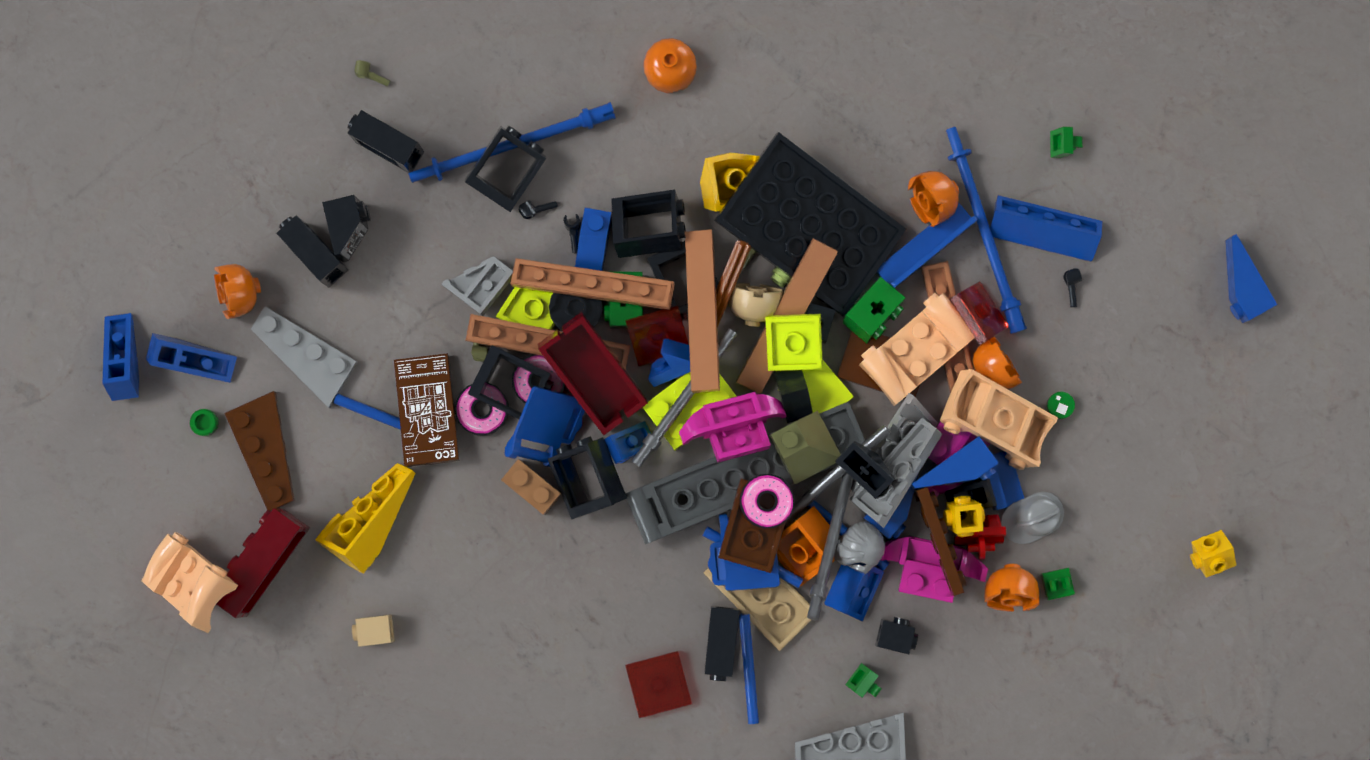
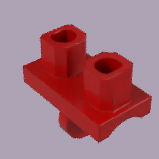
(984, 540)

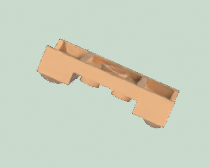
(917, 349)
(998, 418)
(187, 580)

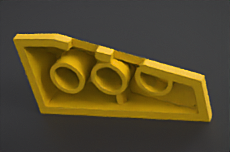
(722, 176)
(363, 529)

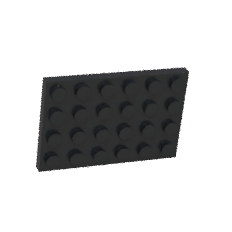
(795, 199)

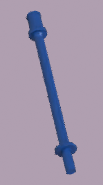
(586, 119)
(1009, 304)

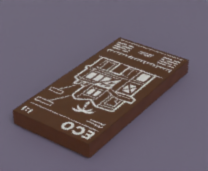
(426, 410)

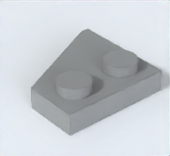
(481, 284)

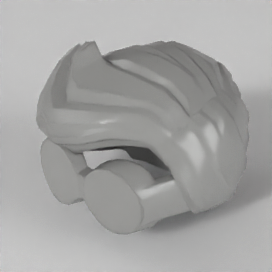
(860, 544)

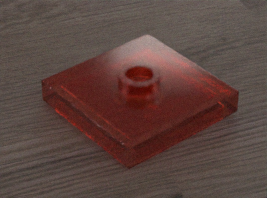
(979, 312)
(650, 330)
(658, 684)

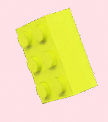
(661, 403)

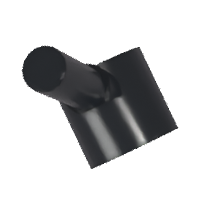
(528, 211)
(573, 232)
(1072, 277)

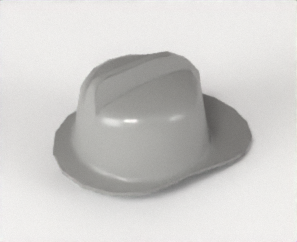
(1032, 517)

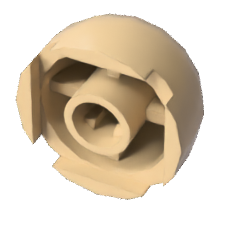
(754, 302)

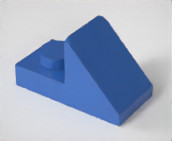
(672, 364)
(627, 442)

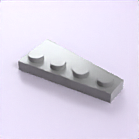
(311, 359)
(903, 421)
(904, 465)
(870, 741)

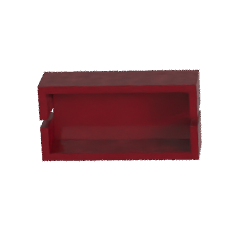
(592, 373)
(261, 560)

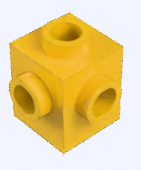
(970, 522)
(1213, 554)

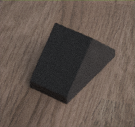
(793, 394)
(866, 468)
(979, 491)

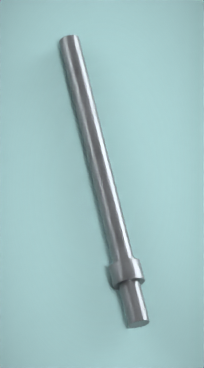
(652, 441)
(832, 477)
(819, 590)

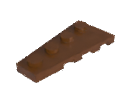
(262, 445)
(954, 578)

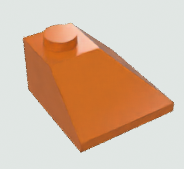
(804, 544)

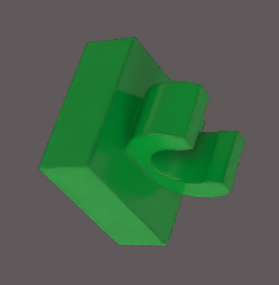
(1063, 142)
(1057, 583)
(863, 681)

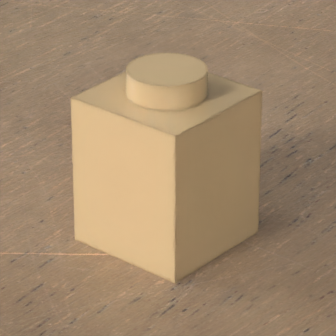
(373, 630)

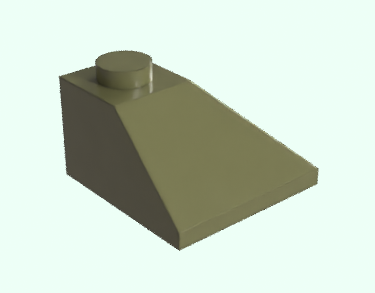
(805, 447)

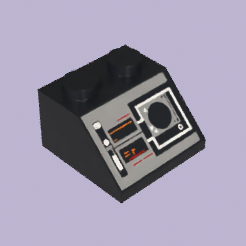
(346, 224)

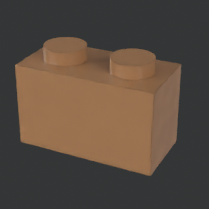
(531, 487)

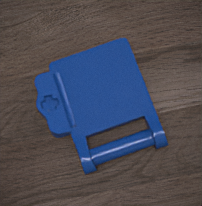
(548, 420)
(735, 575)

